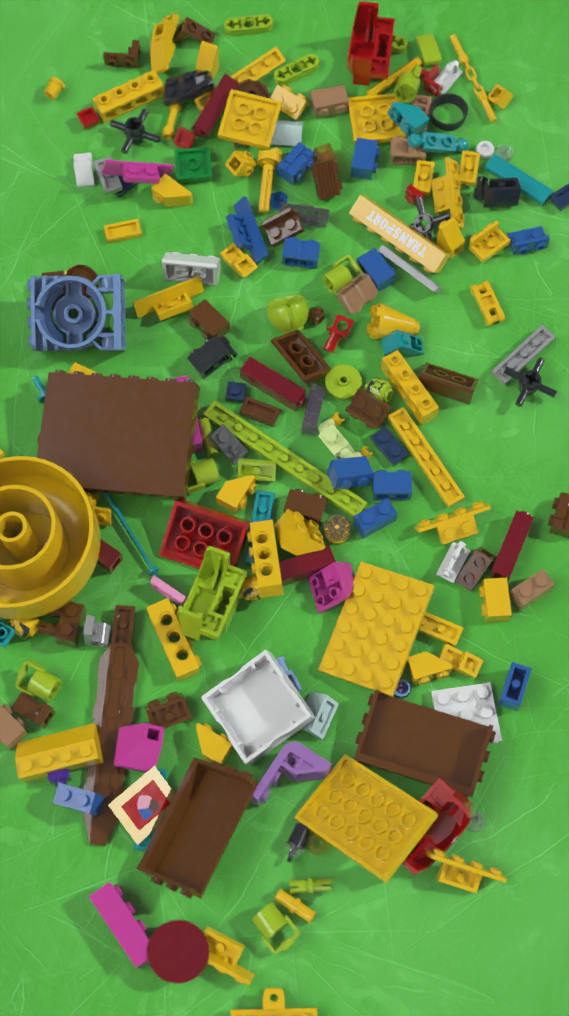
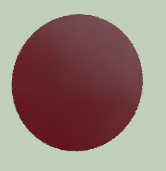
(178, 951)

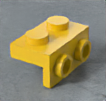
(291, 104)
(488, 242)

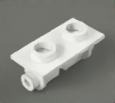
(448, 76)
(453, 561)

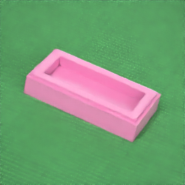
(167, 591)

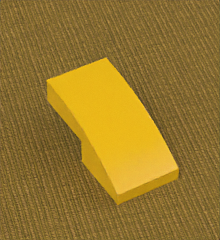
(238, 261)
(461, 661)

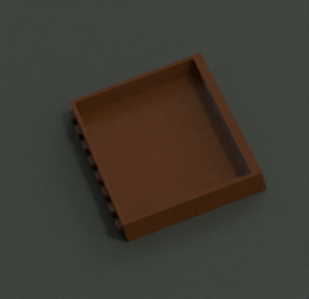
(121, 432)

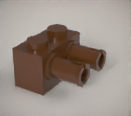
(69, 627)

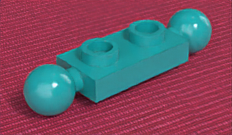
(438, 142)

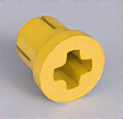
(54, 88)

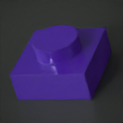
(61, 776)

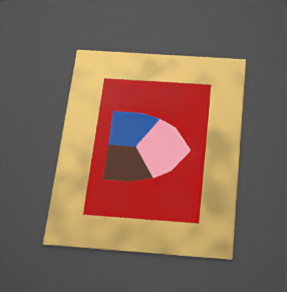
(143, 804)

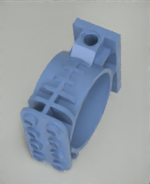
(43, 296)

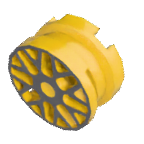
(337, 530)

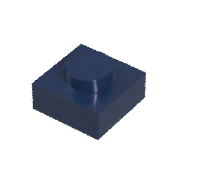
(235, 392)

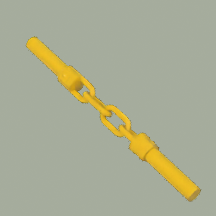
(482, 97)

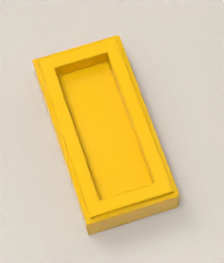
(122, 231)

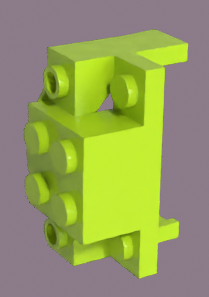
(212, 597)

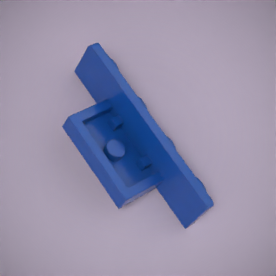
(246, 231)

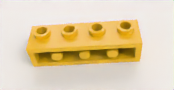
(128, 96)

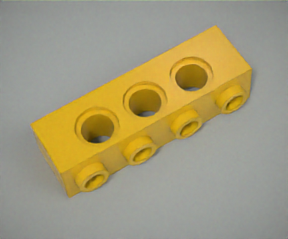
(409, 387)
(271, 584)
(182, 668)

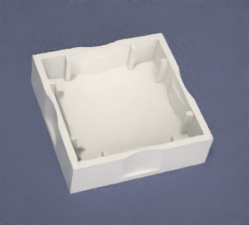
(258, 707)

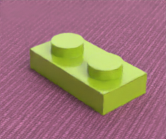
(261, 469)

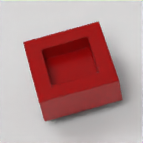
(88, 117)
(184, 138)
(412, 193)

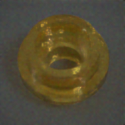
(317, 851)

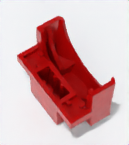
(370, 44)
(453, 817)

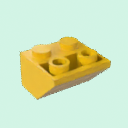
(298, 533)

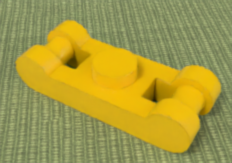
(487, 302)

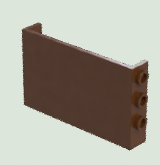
(423, 743)
(197, 827)

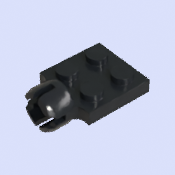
(186, 87)

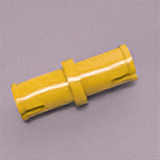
(295, 906)

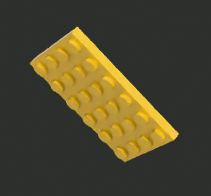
(376, 629)
(366, 817)

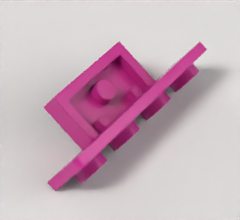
(137, 171)

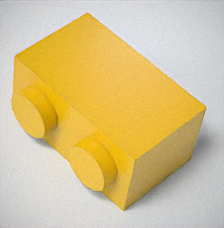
(495, 600)

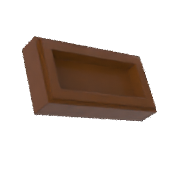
(260, 412)

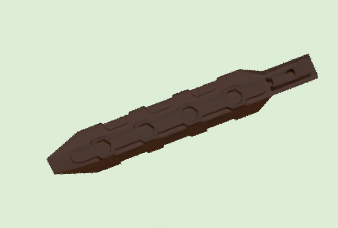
(111, 711)

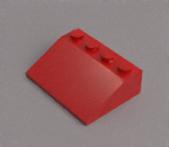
(196, 528)

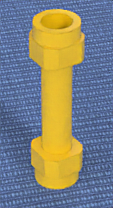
(168, 131)

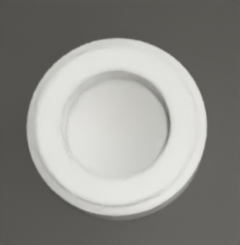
(485, 149)

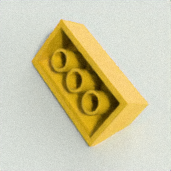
(58, 751)

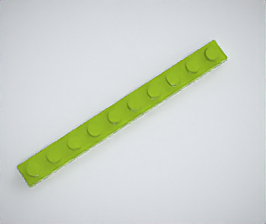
(285, 459)

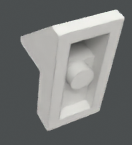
(84, 170)

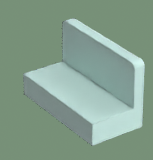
(287, 133)
(324, 710)

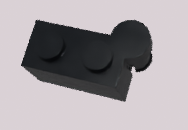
(498, 193)
(211, 355)

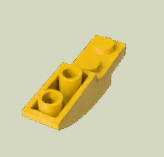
(161, 43)

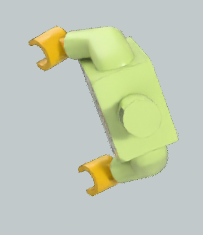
(336, 442)

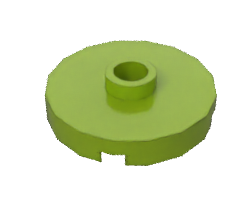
(341, 390)

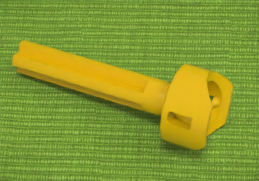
(268, 161)

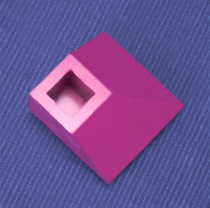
(331, 585)
(138, 746)

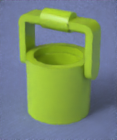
(408, 85)
(340, 275)
(204, 473)
(41, 684)
(270, 922)

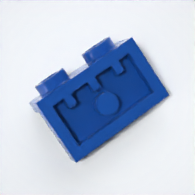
(528, 240)

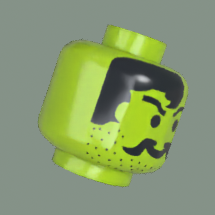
(380, 388)

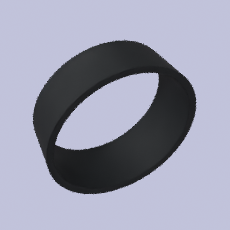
(451, 99)

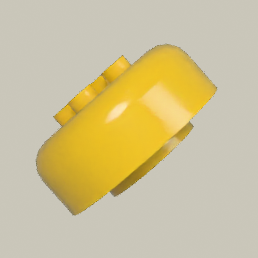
(44, 537)

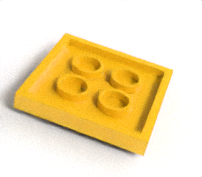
(249, 119)
(371, 120)

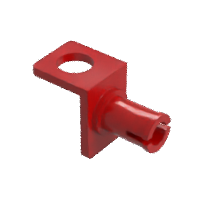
(428, 79)
(336, 334)

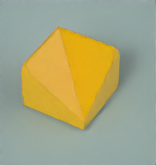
(500, 96)

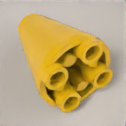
(387, 320)

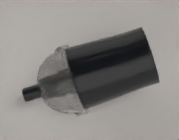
(296, 843)

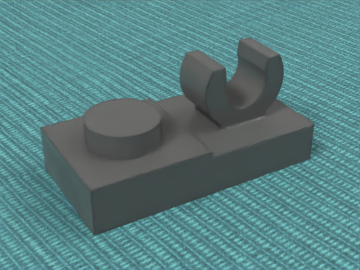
(228, 444)

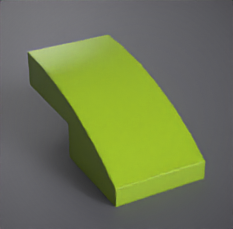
(428, 49)

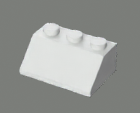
(184, 267)

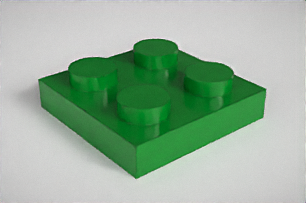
(193, 164)

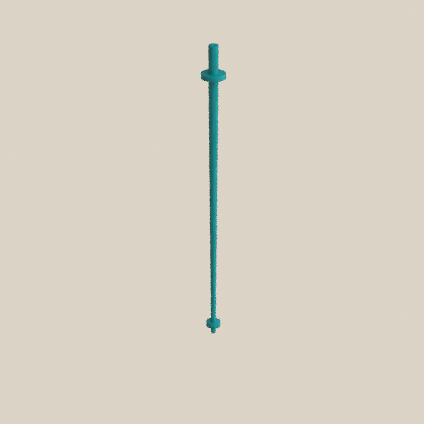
(153, 570)

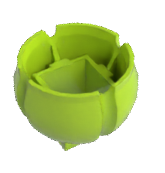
(288, 313)

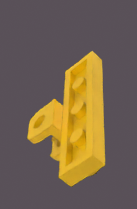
(274, 1008)

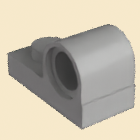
(109, 182)
(96, 633)

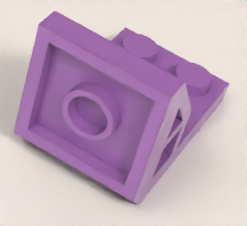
(306, 767)

